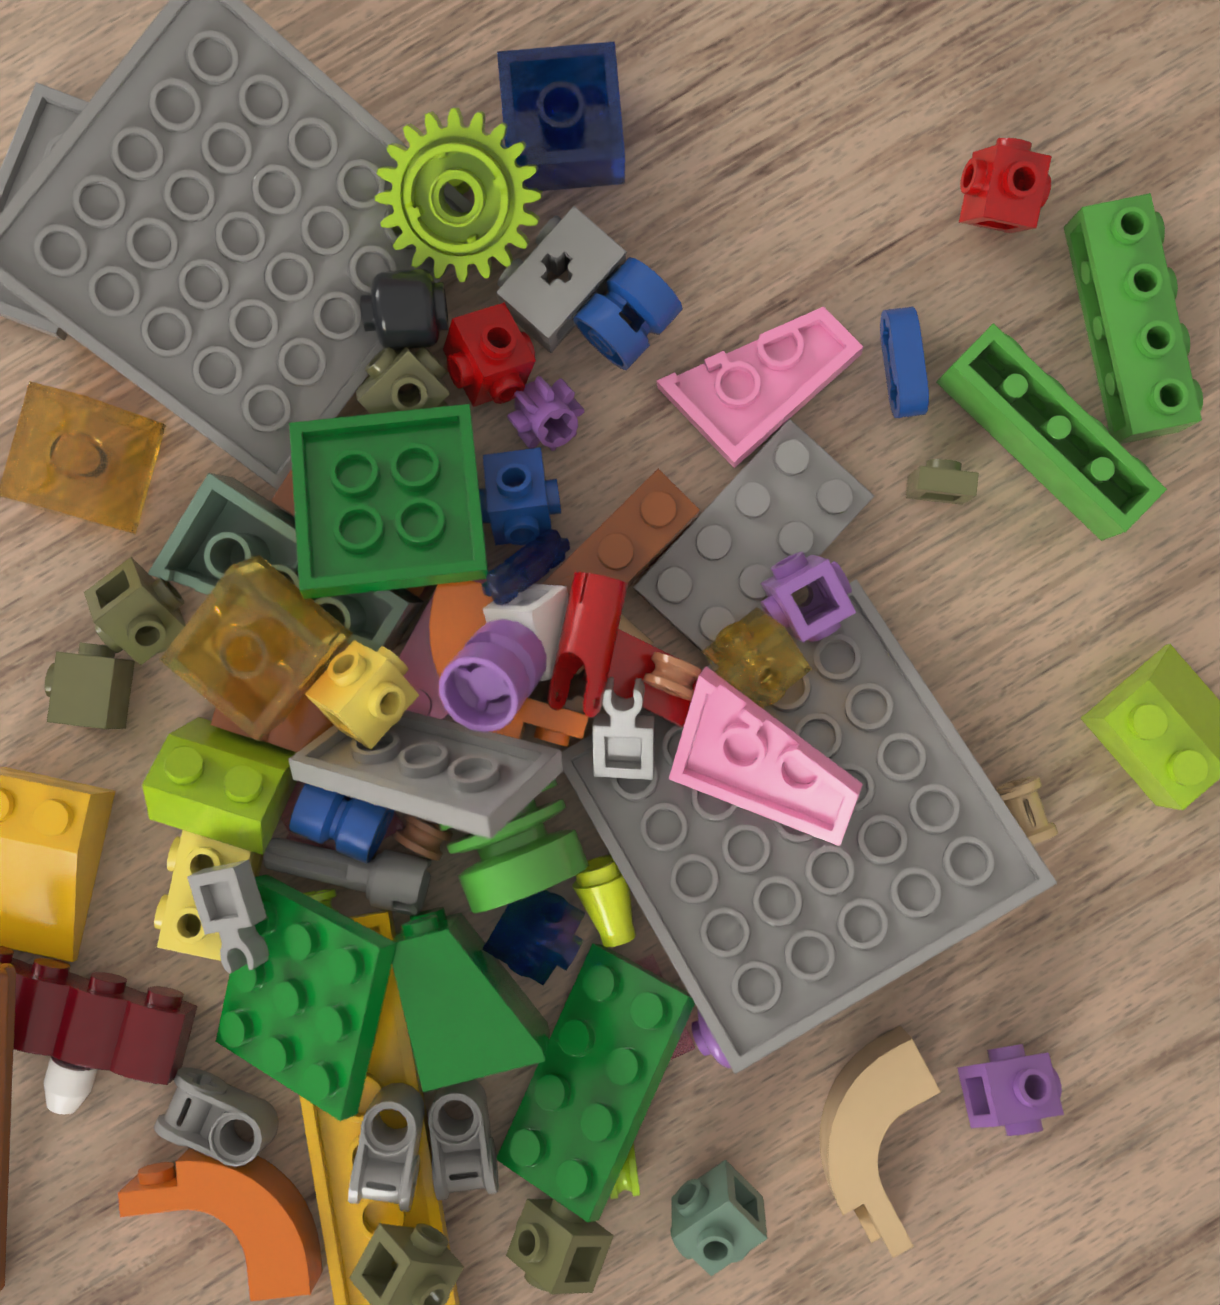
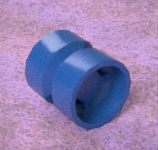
(641, 298)
(350, 822)

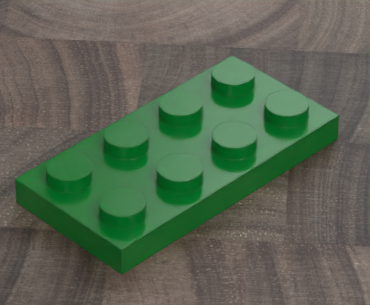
(596, 1081)

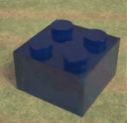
(566, 113)

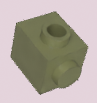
(89, 688)

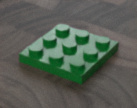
(386, 501)
(313, 1004)

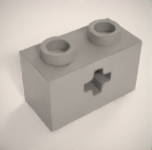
(563, 245)

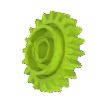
(421, 203)

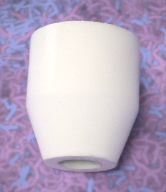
(67, 1086)

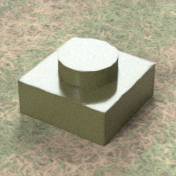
(942, 482)

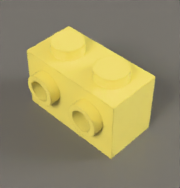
(177, 911)

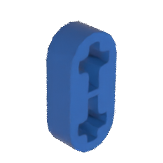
(904, 362)

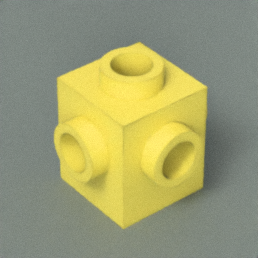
(363, 692)

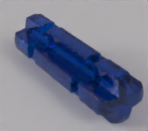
(525, 567)

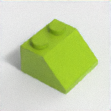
(1162, 729)
(219, 785)

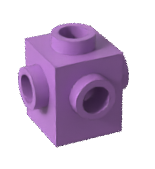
(826, 599)
(1011, 1090)

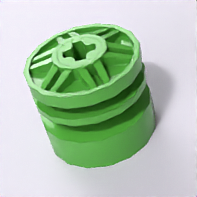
(519, 858)

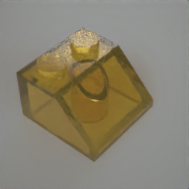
(81, 458)

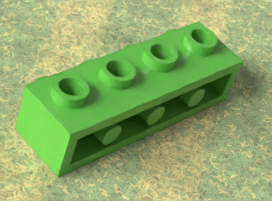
(1133, 319)
(1051, 434)

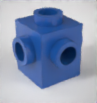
(518, 496)

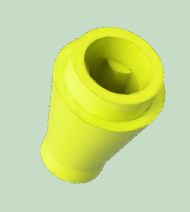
(606, 900)

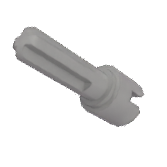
(390, 879)

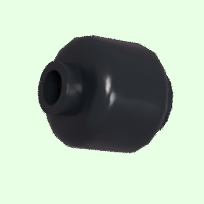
(405, 309)

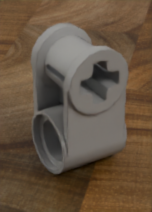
(205, 1115)
(464, 1148)
(388, 1157)

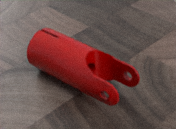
(588, 638)

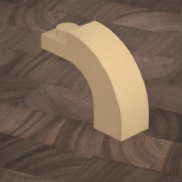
(860, 1107)

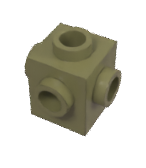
(395, 368)
(135, 611)
(558, 1248)
(406, 1267)

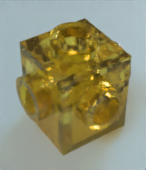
(757, 658)

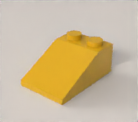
(48, 860)

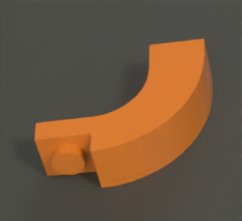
(453, 621)
(253, 1202)

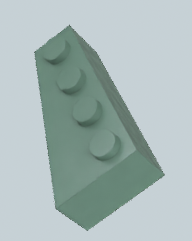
(235, 524)

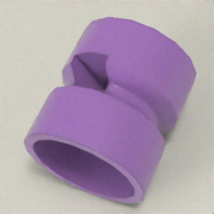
(492, 675)

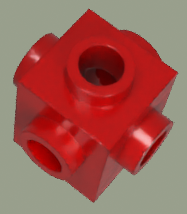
(1005, 186)
(488, 355)

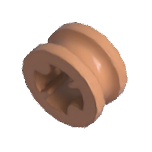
(673, 676)
(422, 837)

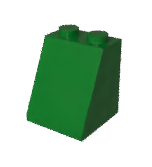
(462, 1003)

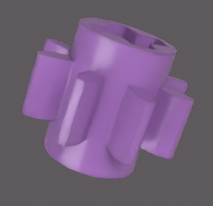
(546, 413)

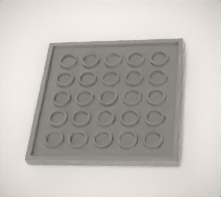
(215, 230)
(788, 925)

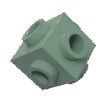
(717, 1218)

